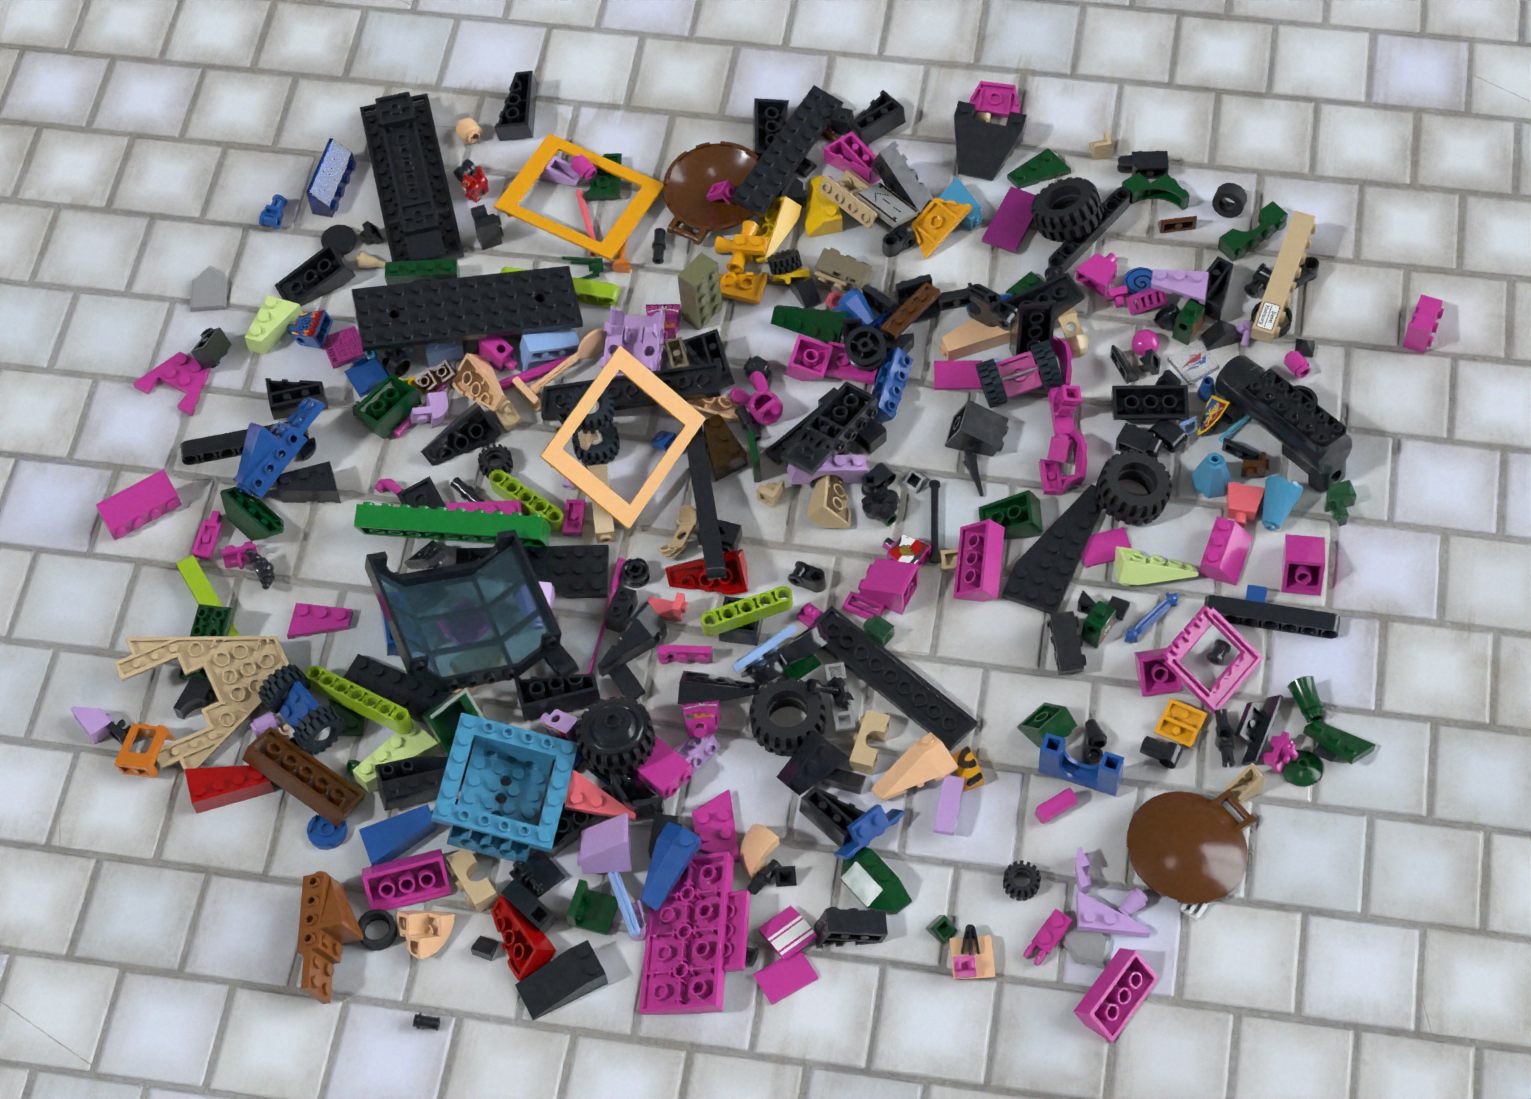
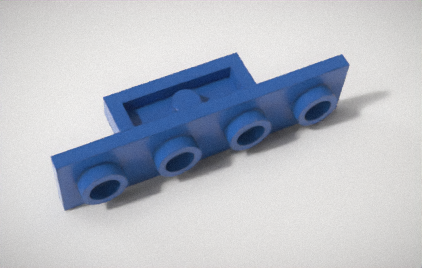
(866, 828)

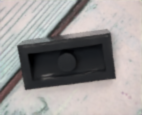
(1123, 365)
(1239, 451)
(845, 781)

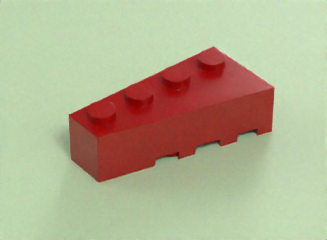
(225, 785)

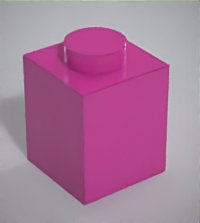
(1060, 448)

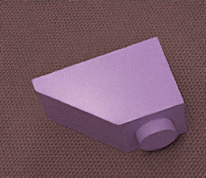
(93, 722)

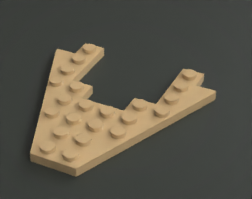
(235, 671)

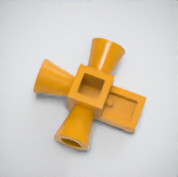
(742, 246)

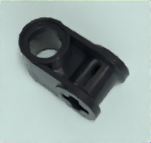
(897, 241)
(877, 478)
(805, 575)

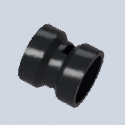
(467, 167)

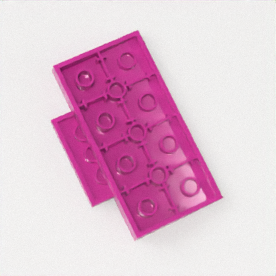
(695, 940)

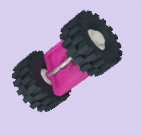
(1019, 374)

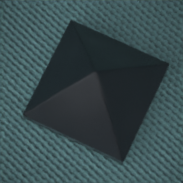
(1305, 347)
(785, 876)

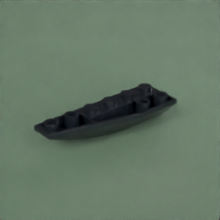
(411, 780)

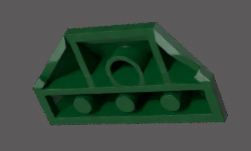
(250, 514)
(874, 882)

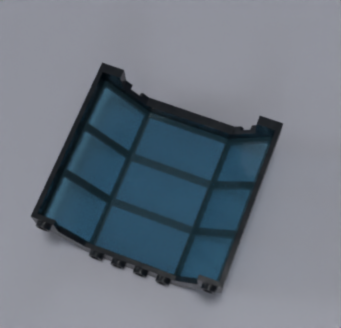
(469, 618)

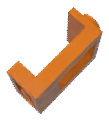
(142, 763)

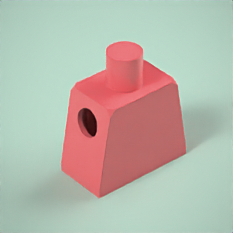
(1243, 502)

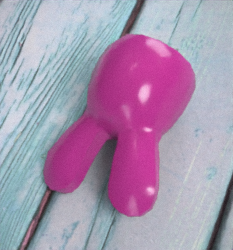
(763, 404)

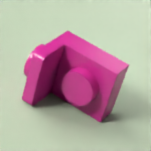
(721, 190)

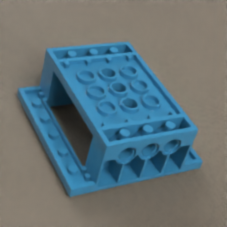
(501, 754)

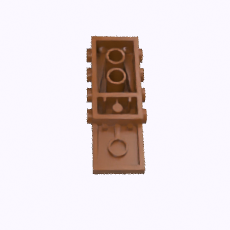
(323, 928)

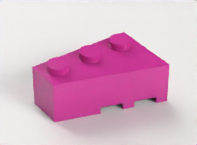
(851, 154)
(1423, 324)

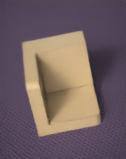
(1102, 148)
(770, 493)

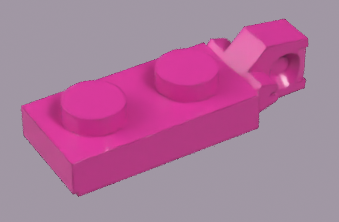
(208, 536)

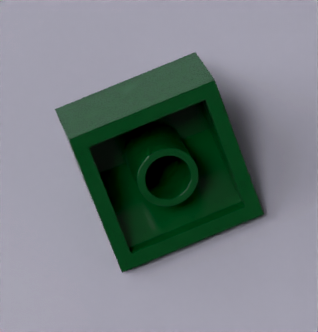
(1047, 719)

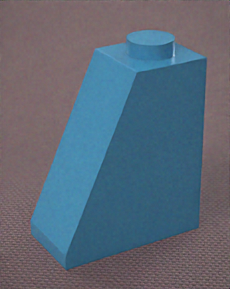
(957, 192)

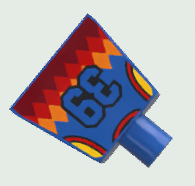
(311, 328)

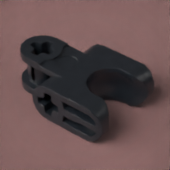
(989, 308)

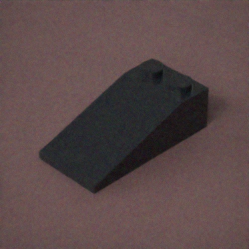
(316, 276)
(1059, 288)
(1032, 325)
(562, 980)

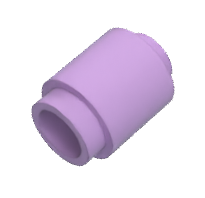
(264, 722)

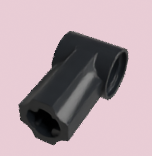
(1308, 274)
(1167, 754)

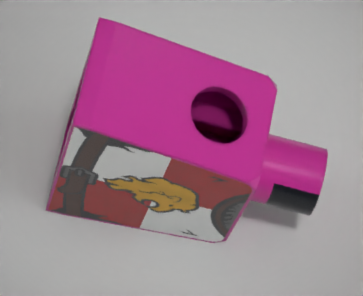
(907, 550)

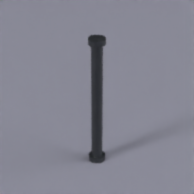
(934, 557)

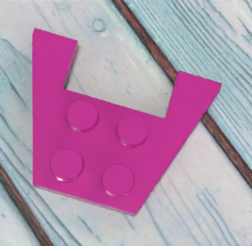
(995, 99)
(180, 373)

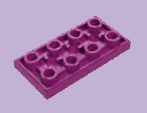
(1010, 221)

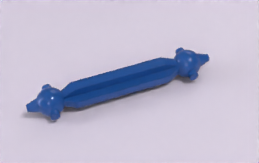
(1150, 618)

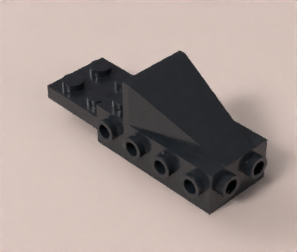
(831, 428)

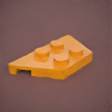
(937, 223)

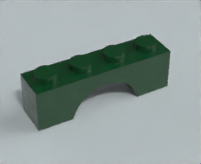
(1236, 243)
(409, 271)

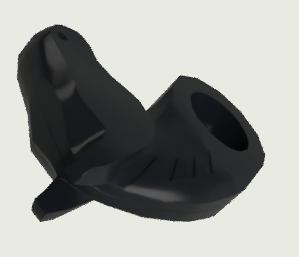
(793, 651)

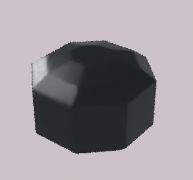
(1093, 755)

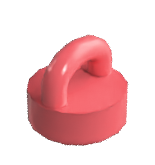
(833, 298)

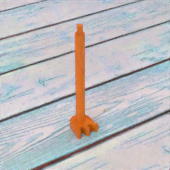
(621, 265)

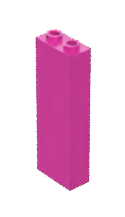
(664, 770)

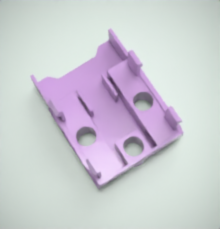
(637, 336)

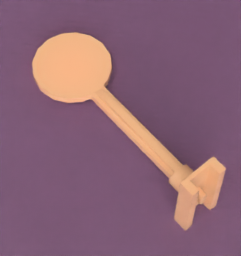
(589, 347)

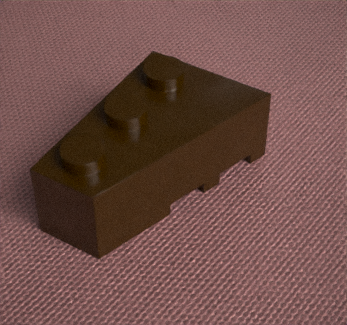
(723, 448)

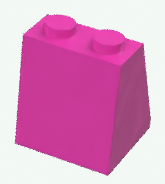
(1303, 564)
(890, 583)

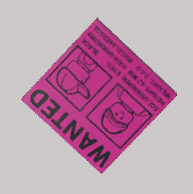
(344, 347)

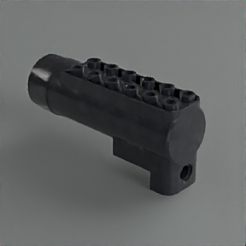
(1306, 430)

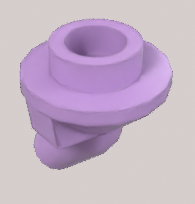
(1245, 328)

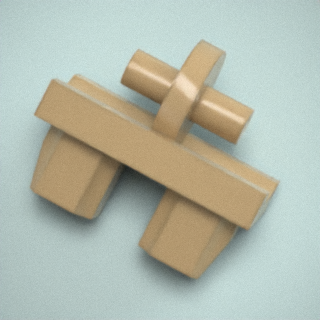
(508, 415)

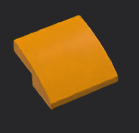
(1180, 723)

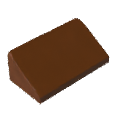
(1177, 224)

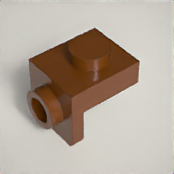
(1255, 468)

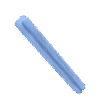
(624, 903)

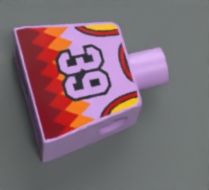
(560, 725)

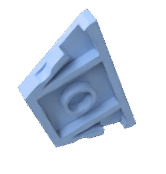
(765, 647)

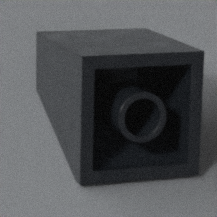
(977, 430)

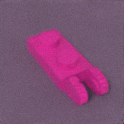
(1048, 936)

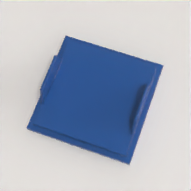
(366, 375)

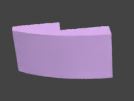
(1081, 871)

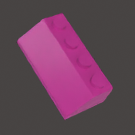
(138, 504)
(979, 567)
(406, 881)
(1116, 994)

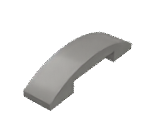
(842, 715)

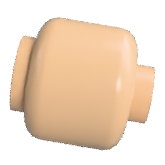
(468, 130)

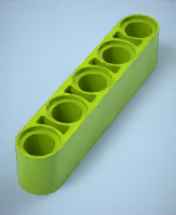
(523, 493)
(741, 618)

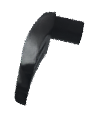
(970, 933)

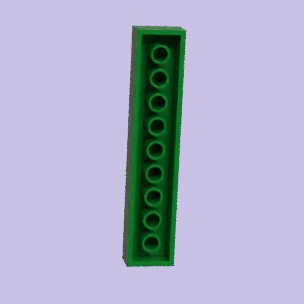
(449, 525)

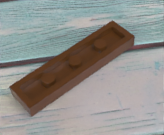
(910, 311)

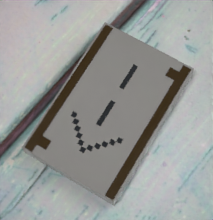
(887, 205)

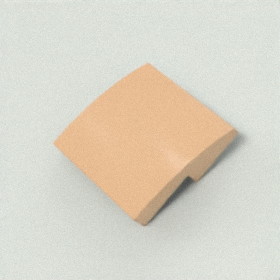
(984, 961)

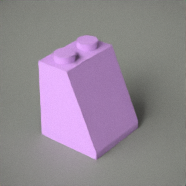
(606, 846)

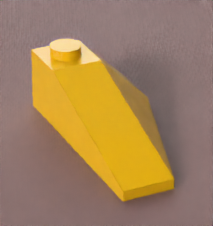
(821, 213)
(777, 224)

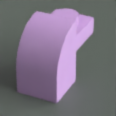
(434, 411)

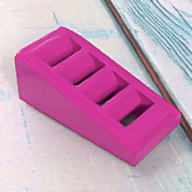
(1162, 299)

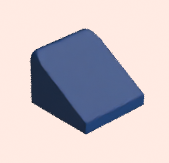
(1256, 593)

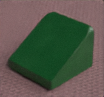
(941, 928)

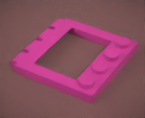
(1231, 677)

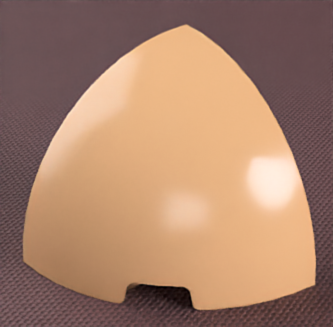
(755, 847)
(424, 930)

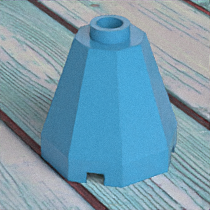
(1212, 476)

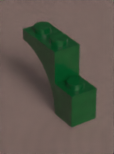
(1162, 188)

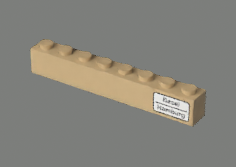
(1283, 277)

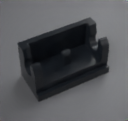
(954, 299)

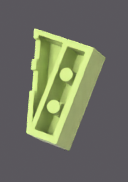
(271, 323)

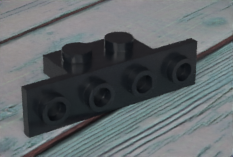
(1256, 726)

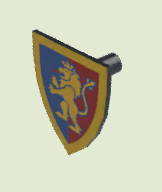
(1213, 414)

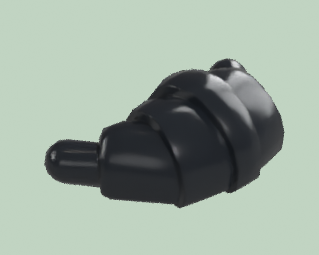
(262, 568)

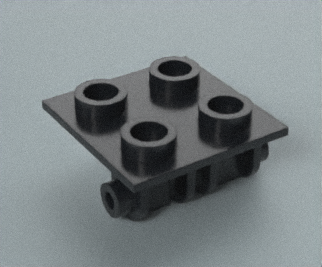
(537, 874)

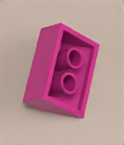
(1225, 552)

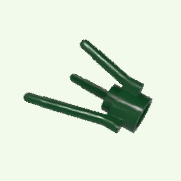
(594, 265)

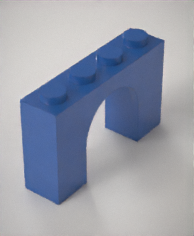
(1058, 764)

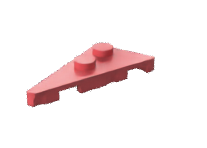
(589, 798)

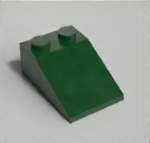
(1017, 513)

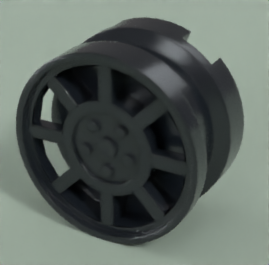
(635, 572)

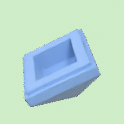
(1189, 425)

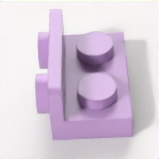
(698, 750)

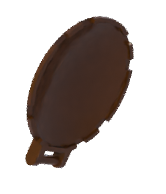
(691, 179)
(1189, 845)

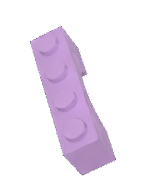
(848, 467)

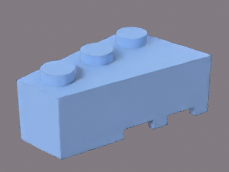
(546, 347)

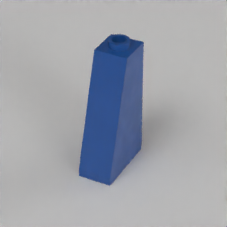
(397, 834)

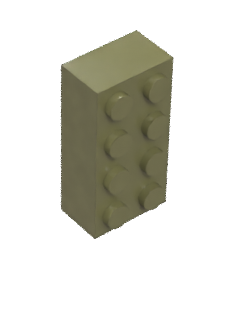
(700, 291)

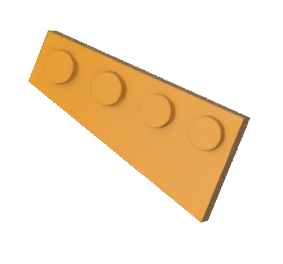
(743, 287)

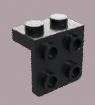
(906, 289)

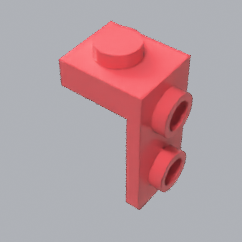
(670, 609)

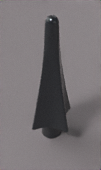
(972, 466)

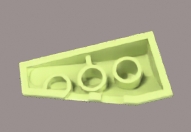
(1141, 569)

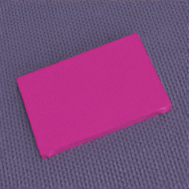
(956, 375)
(1102, 546)
(785, 977)

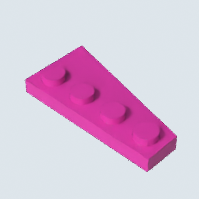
(488, 506)

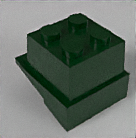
(445, 717)

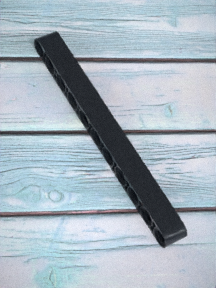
(705, 507)

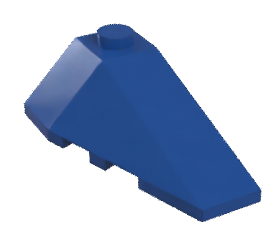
(670, 858)

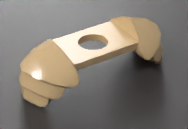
(1076, 338)
(688, 521)

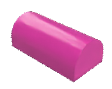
(1056, 806)

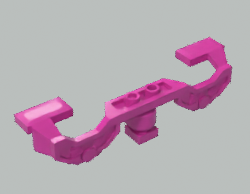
(1063, 403)

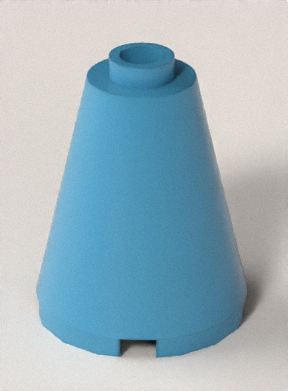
(1279, 501)

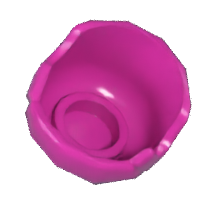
(1145, 340)

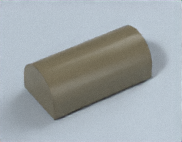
(676, 353)

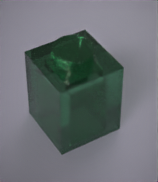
(879, 629)

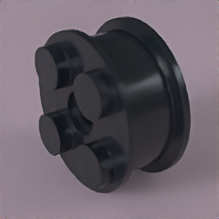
(863, 357)

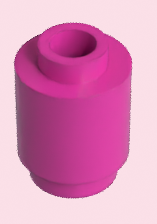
(583, 167)
(1297, 364)

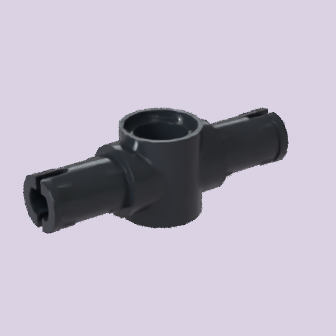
(1224, 746)

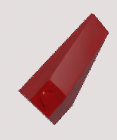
(693, 575)
(524, 942)

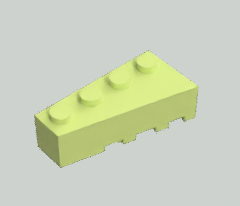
(399, 746)

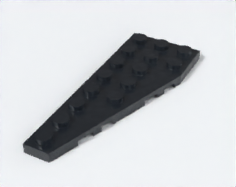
(1049, 565)
(571, 569)

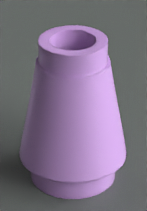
(1133, 902)

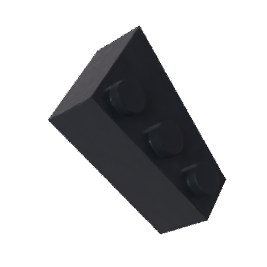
(879, 119)
(1218, 284)
(709, 349)
(308, 484)
(1066, 642)
(811, 763)
(829, 814)
(850, 926)

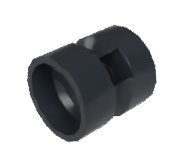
(398, 369)

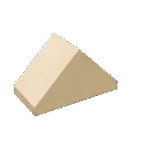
(1247, 784)

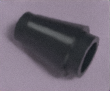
(1095, 734)

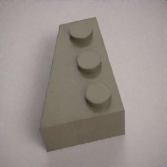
(845, 268)

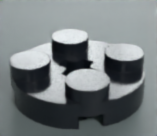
(880, 503)

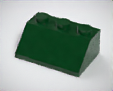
(387, 406)

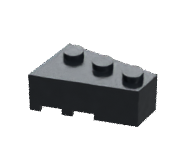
(286, 396)

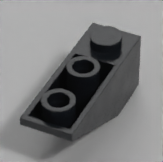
(529, 905)

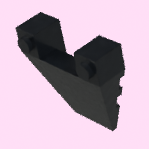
(985, 145)

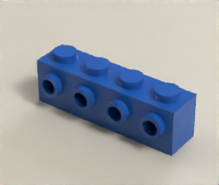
(890, 383)

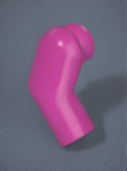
(388, 484)

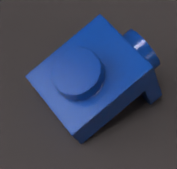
(663, 440)

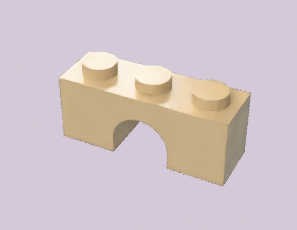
(872, 727)
(479, 893)

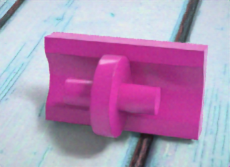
(236, 556)
(1283, 752)

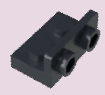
(878, 300)

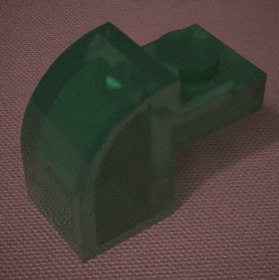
(1337, 499)

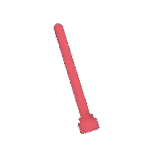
(586, 218)

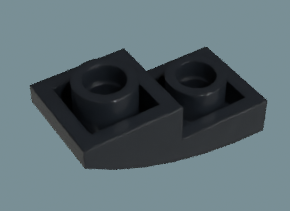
(626, 682)

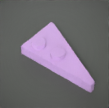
(1099, 918)

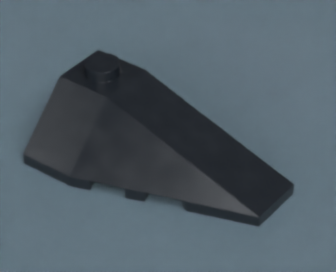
(466, 433)
(642, 635)
(698, 687)

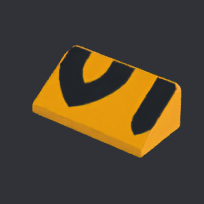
(968, 768)

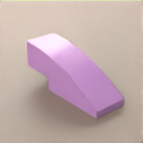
(560, 172)
(949, 805)

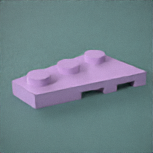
(1186, 283)

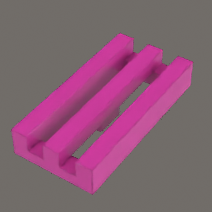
(860, 609)

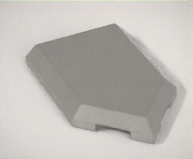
(209, 291)
(1086, 946)

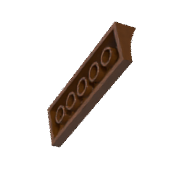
(303, 776)

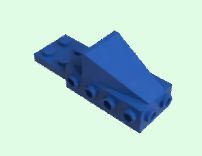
(264, 448)

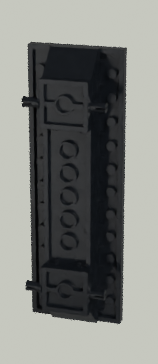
(411, 179)
(465, 309)

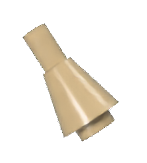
(365, 260)

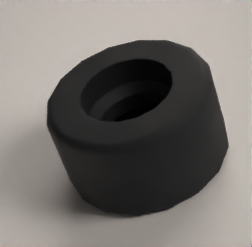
(1226, 208)

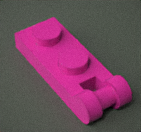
(685, 654)

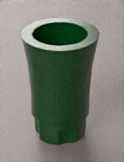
(1307, 698)

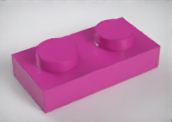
(574, 517)

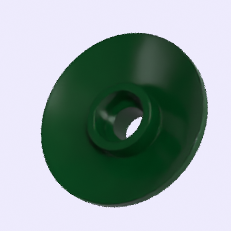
(1300, 775)

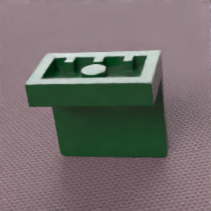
(591, 909)

